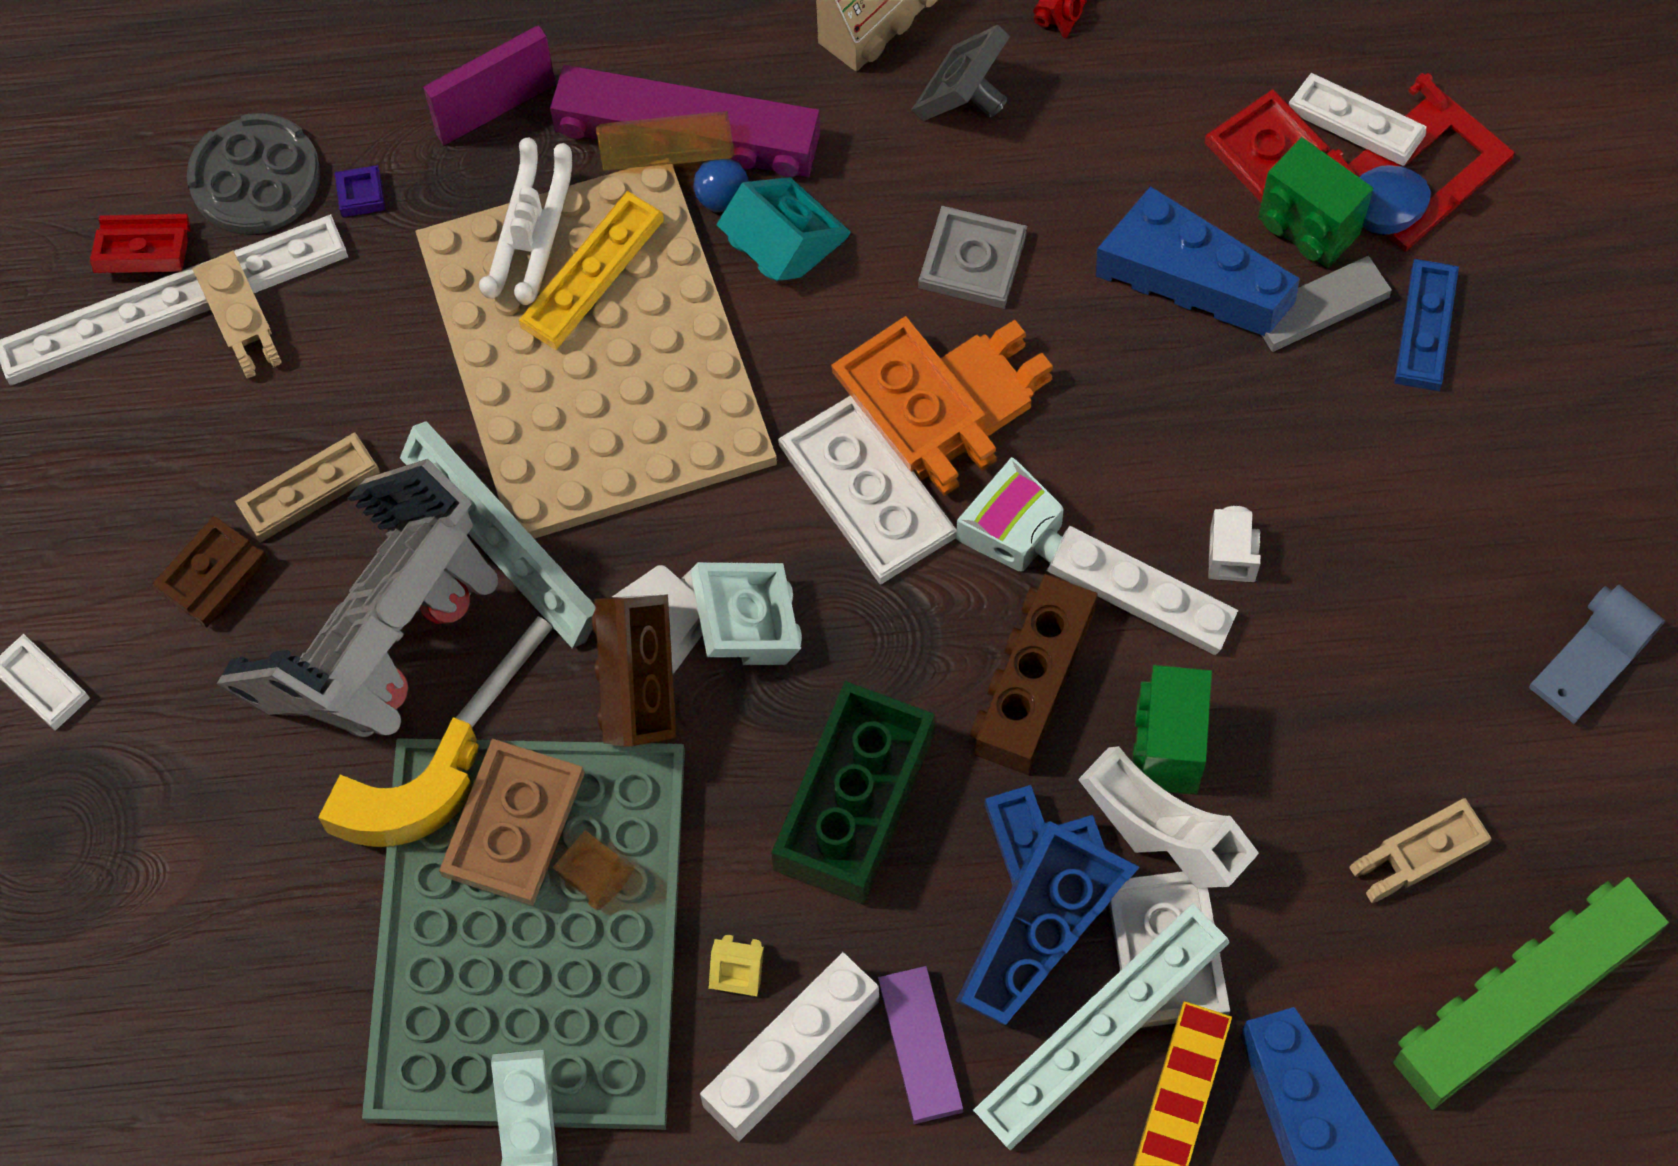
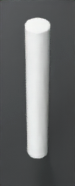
(505, 671)

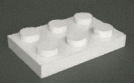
(1142, 912)

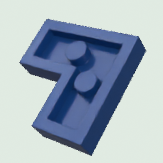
(1018, 822)

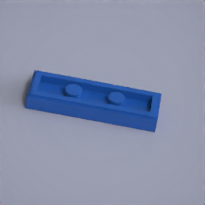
(1426, 325)

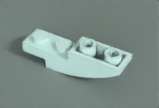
(524, 1109)

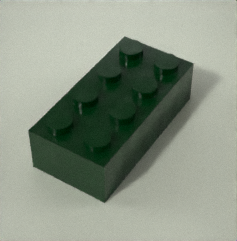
(853, 792)

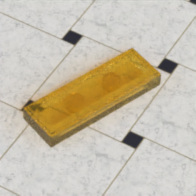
(665, 140)

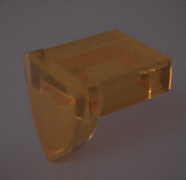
(594, 870)

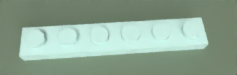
(508, 541)
(1101, 1026)

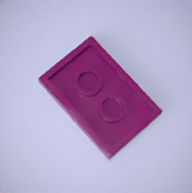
(490, 85)

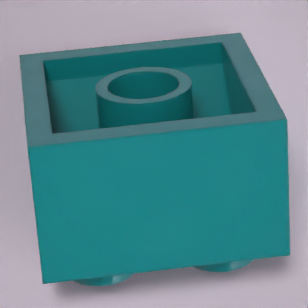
(781, 227)

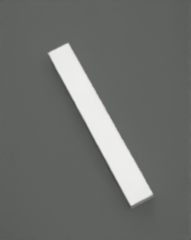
(163, 302)

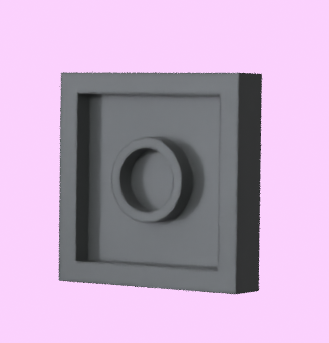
(962, 77)

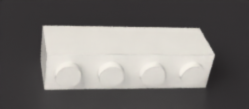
(790, 1046)

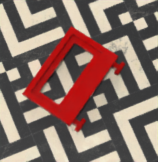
(1439, 114)

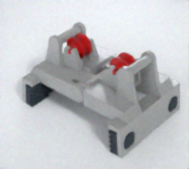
(419, 568)

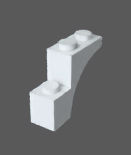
(1203, 844)

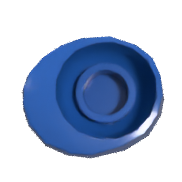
(1397, 199)

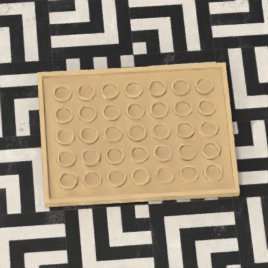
(634, 398)

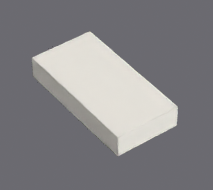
(40, 682)

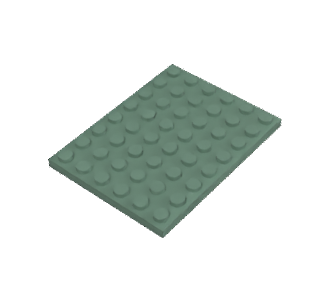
(497, 976)

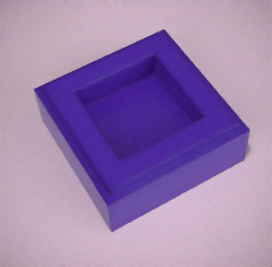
(360, 191)

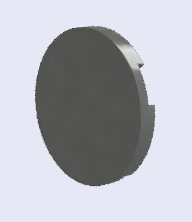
(254, 174)

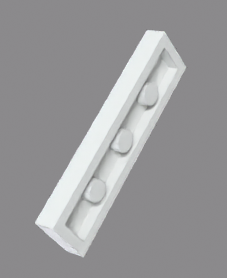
(1143, 590)

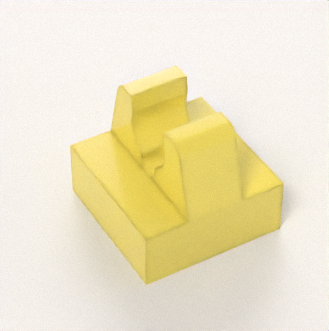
(736, 966)

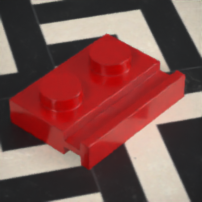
(140, 243)

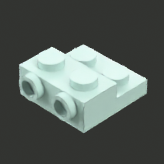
(746, 612)

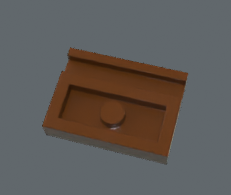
(210, 571)

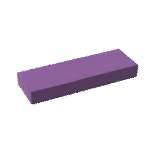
(920, 1045)

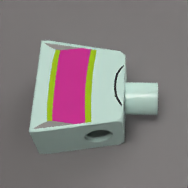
(1012, 519)

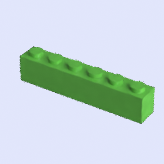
(1528, 992)

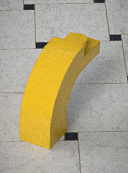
(408, 811)

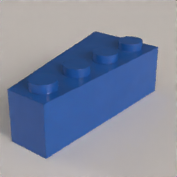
(1196, 264)
(1046, 911)
(1306, 1097)

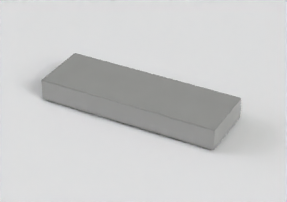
(1330, 301)

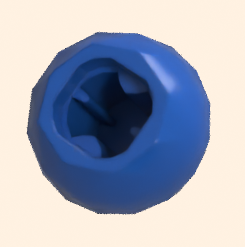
(718, 182)

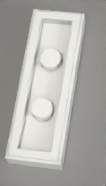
(1357, 119)

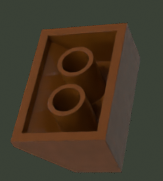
(634, 669)

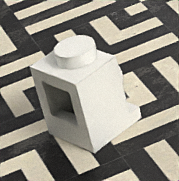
(1233, 545)

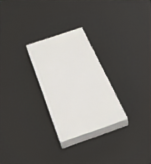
(867, 490)

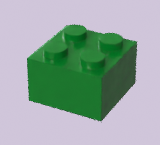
(1314, 203)
(1173, 727)

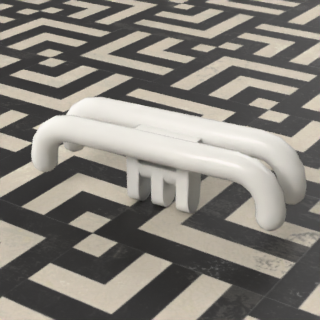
(528, 225)

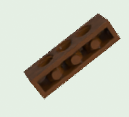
(1018, 742)

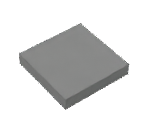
(972, 257)

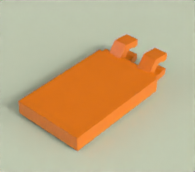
(992, 380)
(915, 403)

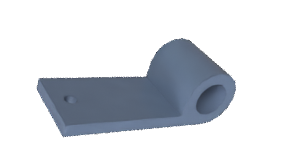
(1597, 652)

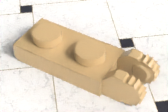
(235, 309)
(1424, 848)

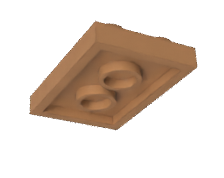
(512, 822)

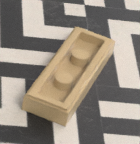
(307, 487)

